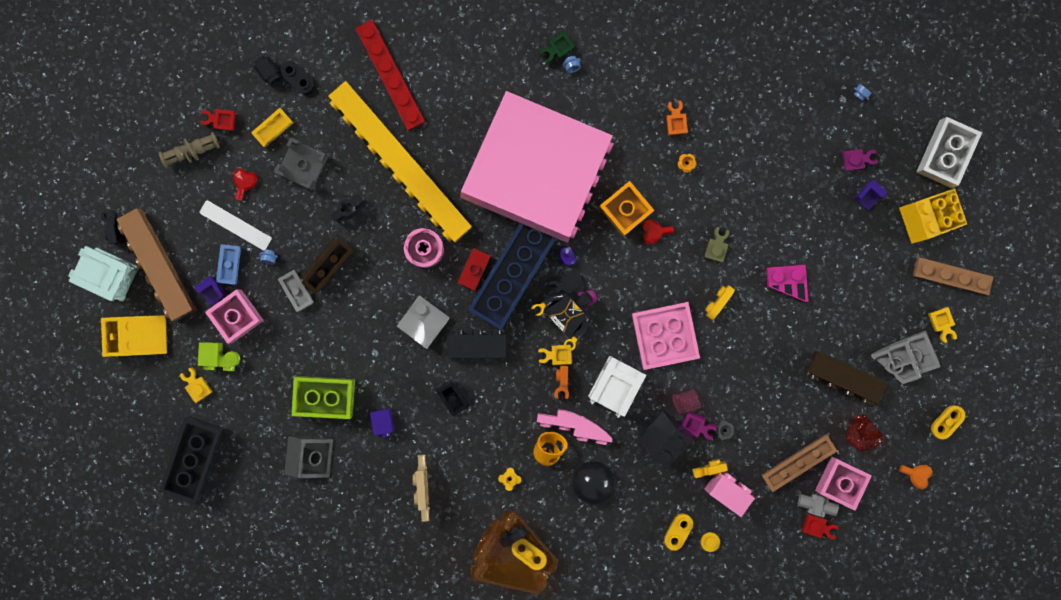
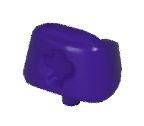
(566, 256)

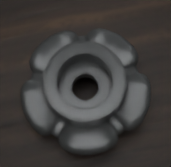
(725, 435)

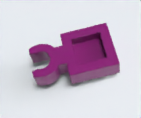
(856, 159)
(696, 425)

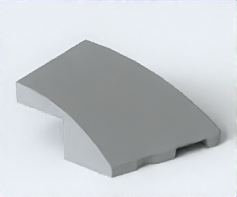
(908, 357)

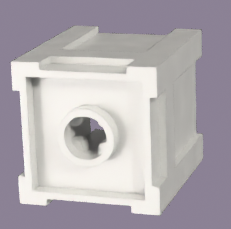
(616, 386)

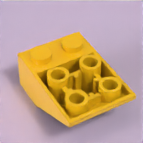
(933, 216)
(134, 335)

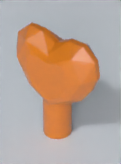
(918, 475)

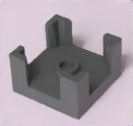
(302, 164)

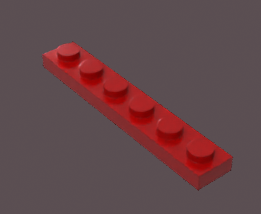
(390, 75)

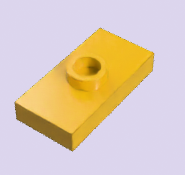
(272, 127)

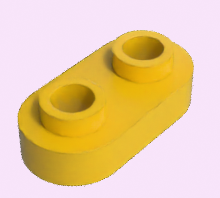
(715, 307)
(949, 424)
(678, 532)
(529, 554)

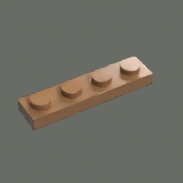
(953, 276)
(799, 463)

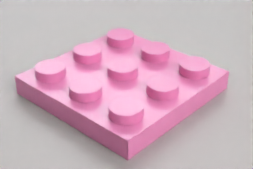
(665, 335)

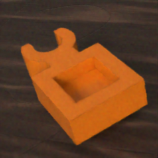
(676, 122)

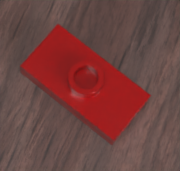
(474, 269)

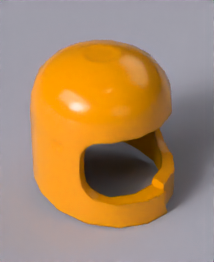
(550, 458)

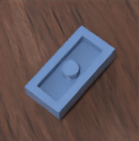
(228, 264)

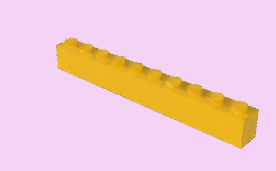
(399, 160)

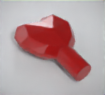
(243, 181)
(654, 231)

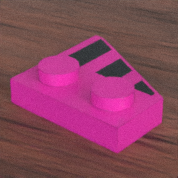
(789, 280)

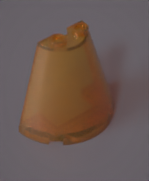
(499, 564)

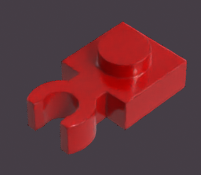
(222, 119)
(817, 526)

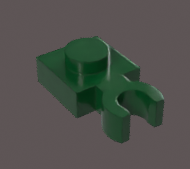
(558, 46)

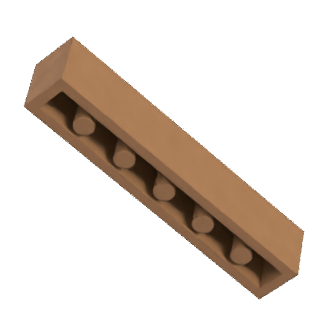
(156, 265)

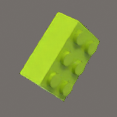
(323, 397)

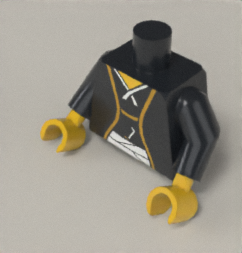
(569, 313)

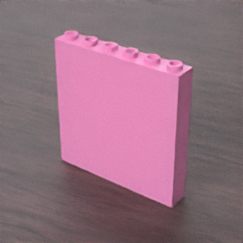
(537, 167)

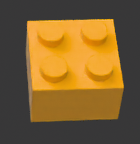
(626, 208)

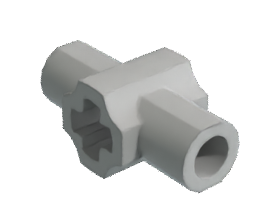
(818, 505)

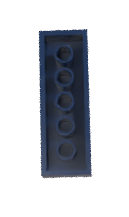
(511, 275)

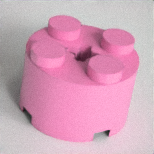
(413, 244)

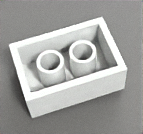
(949, 152)

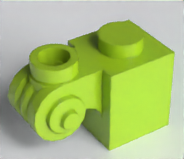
(211, 356)

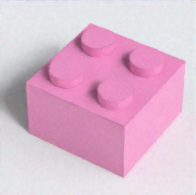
(234, 316)
(843, 483)
(726, 491)

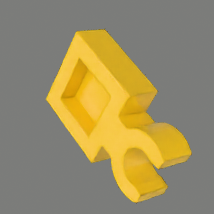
(942, 321)
(560, 355)
(197, 388)
(714, 467)

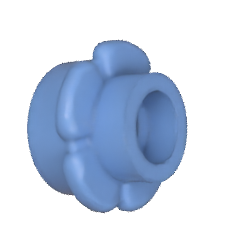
(572, 64)
(862, 92)
(268, 257)

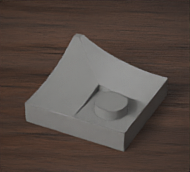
(423, 322)

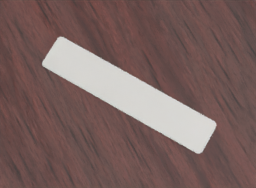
(235, 225)

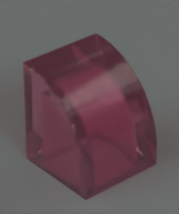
(686, 401)

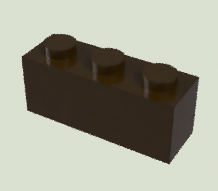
(326, 263)

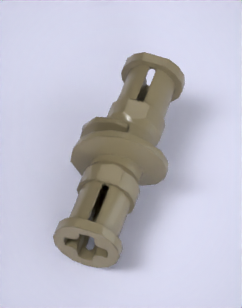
(188, 150)

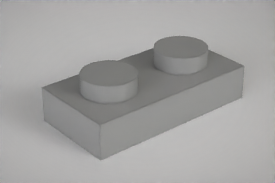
(296, 291)

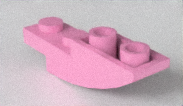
(582, 426)

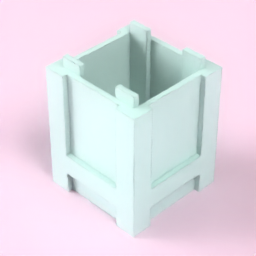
(103, 273)

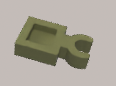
(716, 248)

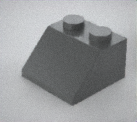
(308, 457)

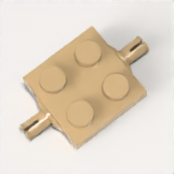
(420, 480)

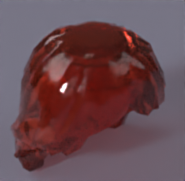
(863, 434)

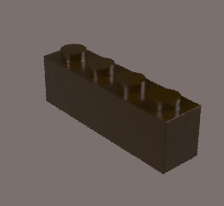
(846, 377)

